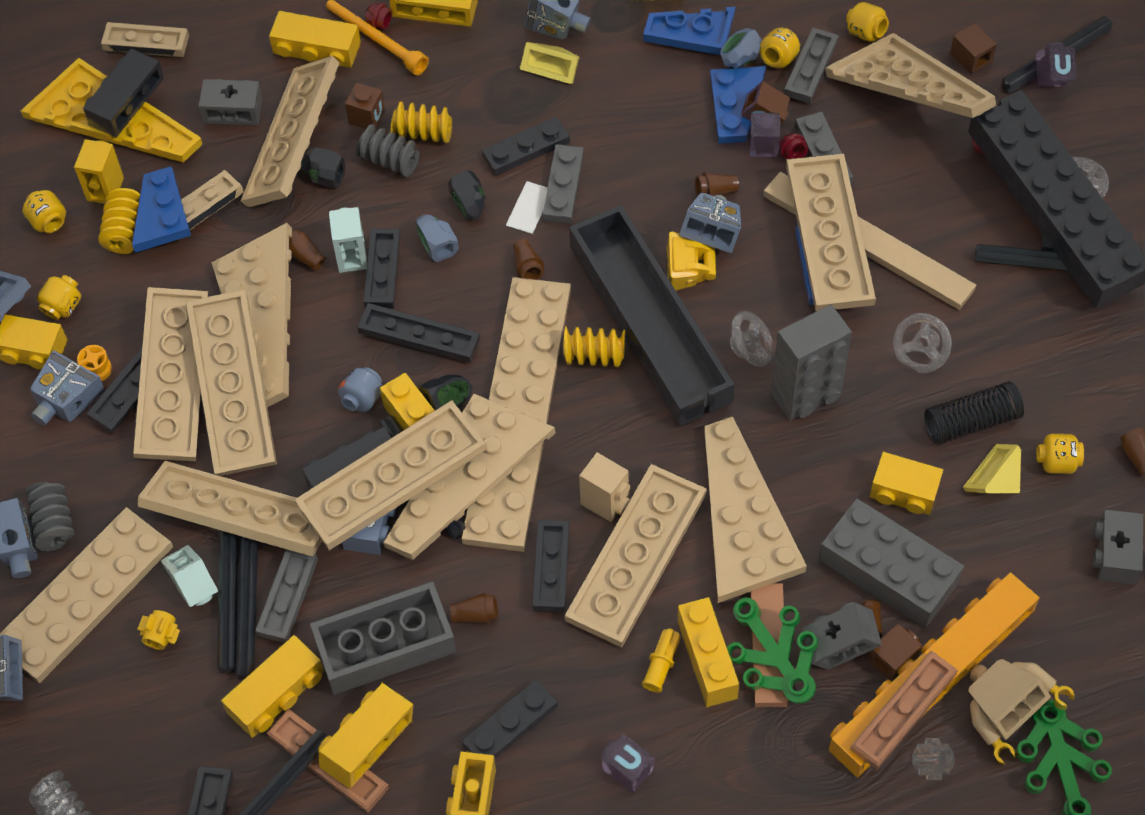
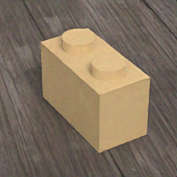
(604, 487)

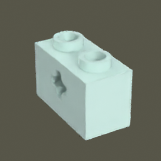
(348, 239)

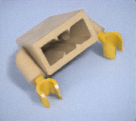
(1008, 697)

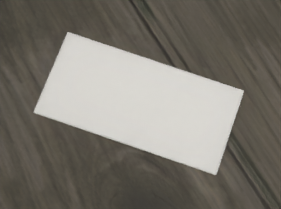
(528, 208)

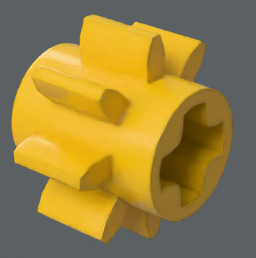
(158, 629)

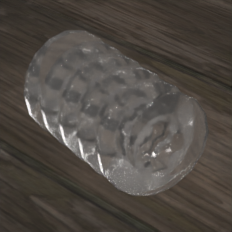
(52, 797)

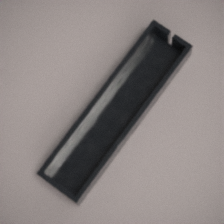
(1059, 199)
(652, 315)

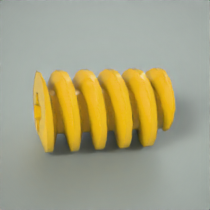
(422, 123)
(119, 220)
(593, 347)

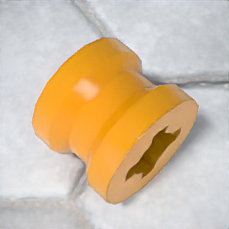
(95, 356)

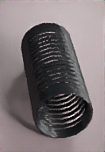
(934, 417)

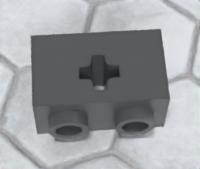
(230, 102)
(1119, 546)
(843, 635)

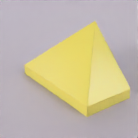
(549, 62)
(998, 471)

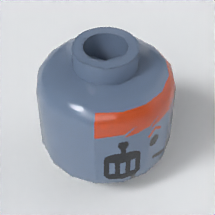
(360, 389)

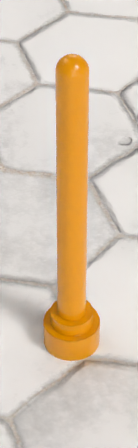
(414, 60)

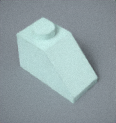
(190, 576)

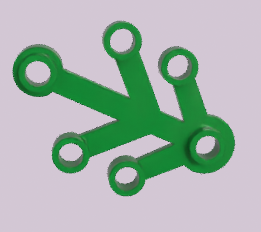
(777, 654)
(1062, 755)

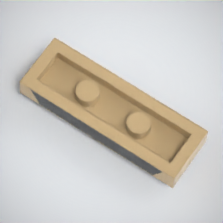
(145, 39)
(210, 198)

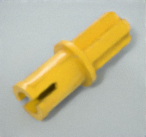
(661, 660)

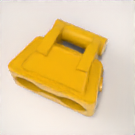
(683, 260)

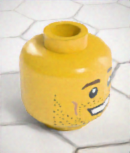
(58, 297)

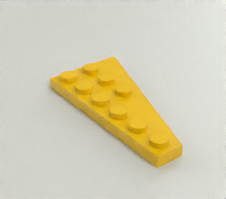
(147, 131)

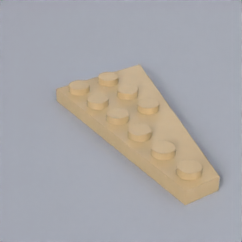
(911, 74)
(263, 273)
(508, 440)
(747, 527)

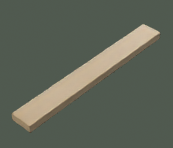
(893, 254)

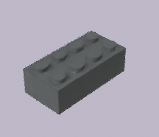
(810, 363)
(891, 563)
(383, 637)

